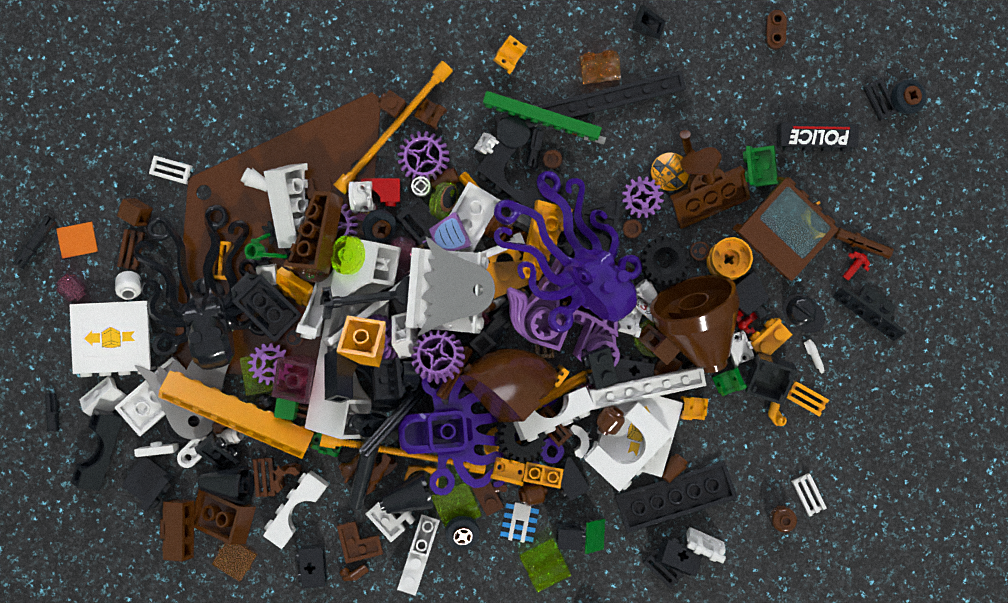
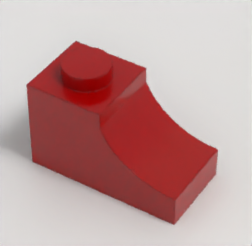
(387, 188)

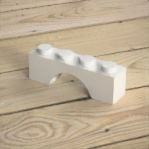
(574, 404)
(282, 528)

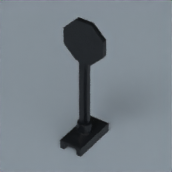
(330, 301)

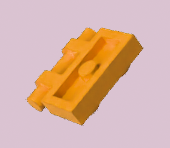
(294, 286)

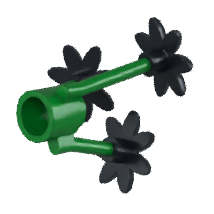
(259, 253)

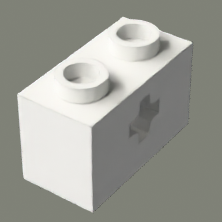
(402, 337)

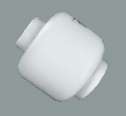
(128, 285)

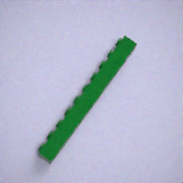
(541, 115)

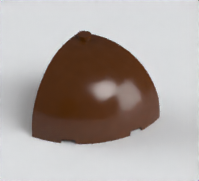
(510, 382)

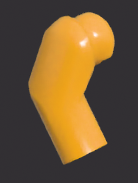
(775, 415)

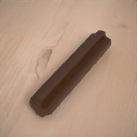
(446, 387)

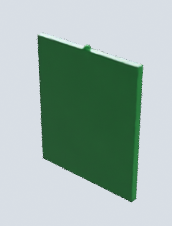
(595, 536)

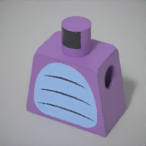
(449, 234)

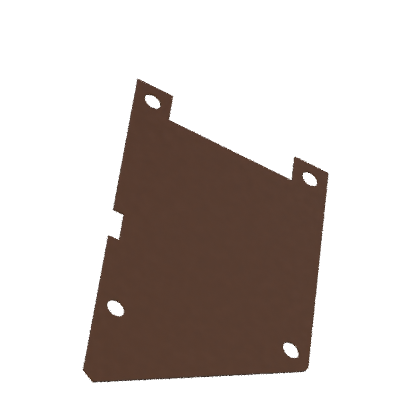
(329, 149)

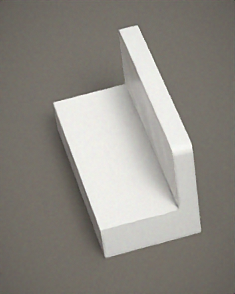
(102, 397)

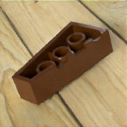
(317, 234)

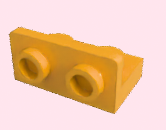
(770, 337)

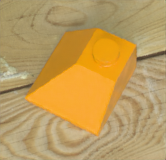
(363, 340)

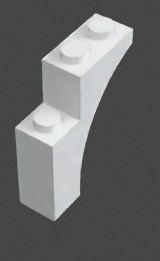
(312, 323)

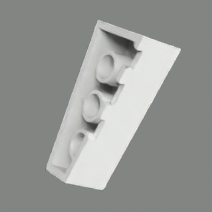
(287, 201)

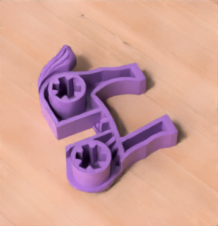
(531, 315)

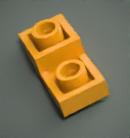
(543, 475)

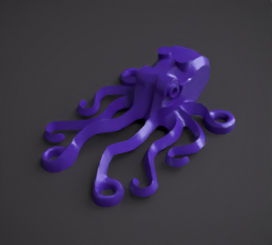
(590, 276)
(454, 435)

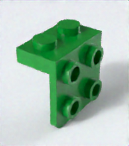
(761, 166)

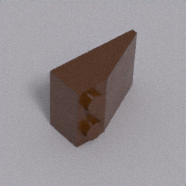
(223, 518)

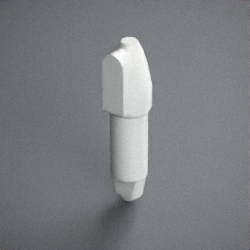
(812, 350)

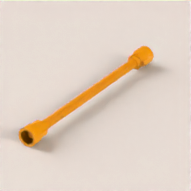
(440, 73)
(332, 442)

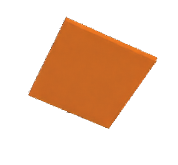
(77, 240)

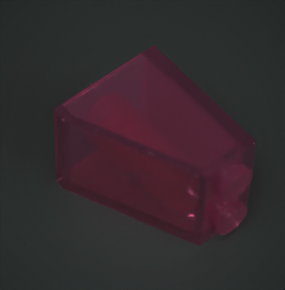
(294, 378)

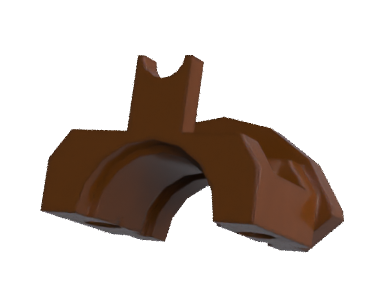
(430, 113)
(493, 225)
(289, 468)

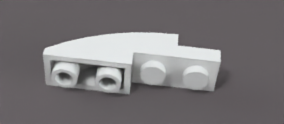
(418, 555)

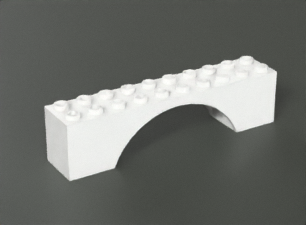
(373, 277)

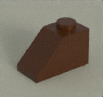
(658, 344)

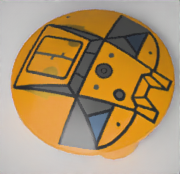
(668, 172)

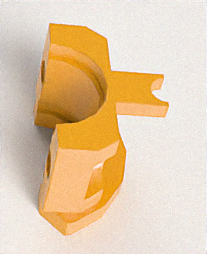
(509, 54)
(515, 254)
(694, 408)
(508, 471)

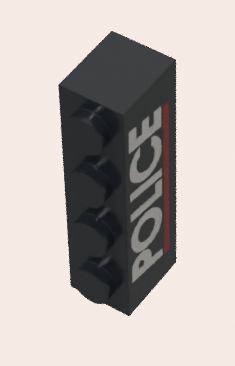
(817, 136)

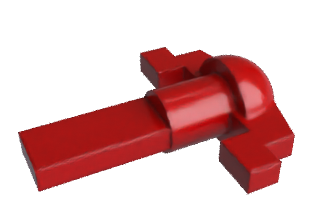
(861, 258)
(743, 324)

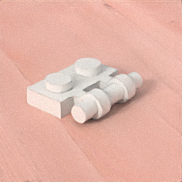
(388, 523)
(706, 545)

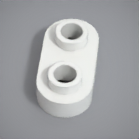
(189, 449)

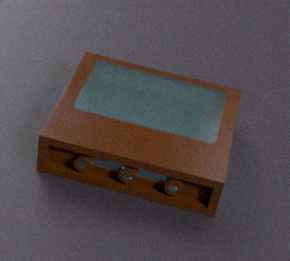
(787, 229)

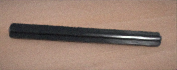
(393, 420)

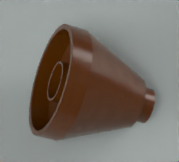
(699, 319)

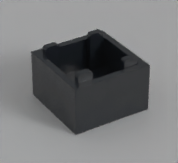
(770, 378)

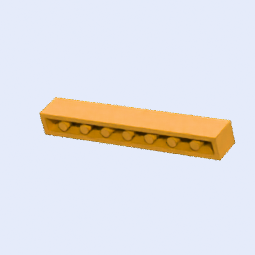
(235, 414)

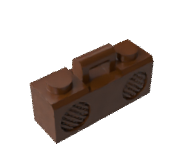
(177, 529)

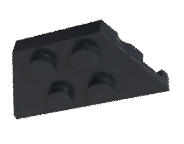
(612, 210)

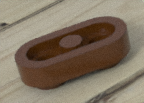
(775, 29)

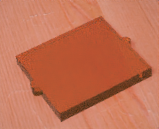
(234, 560)

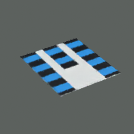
(519, 522)

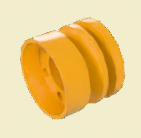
(737, 251)

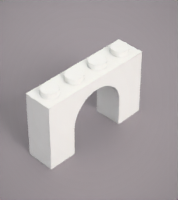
(621, 472)

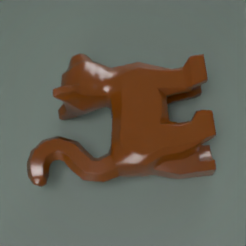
(380, 470)

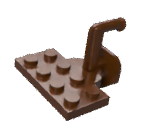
(712, 192)

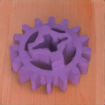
(640, 188)
(262, 356)

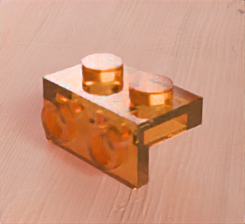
(600, 67)

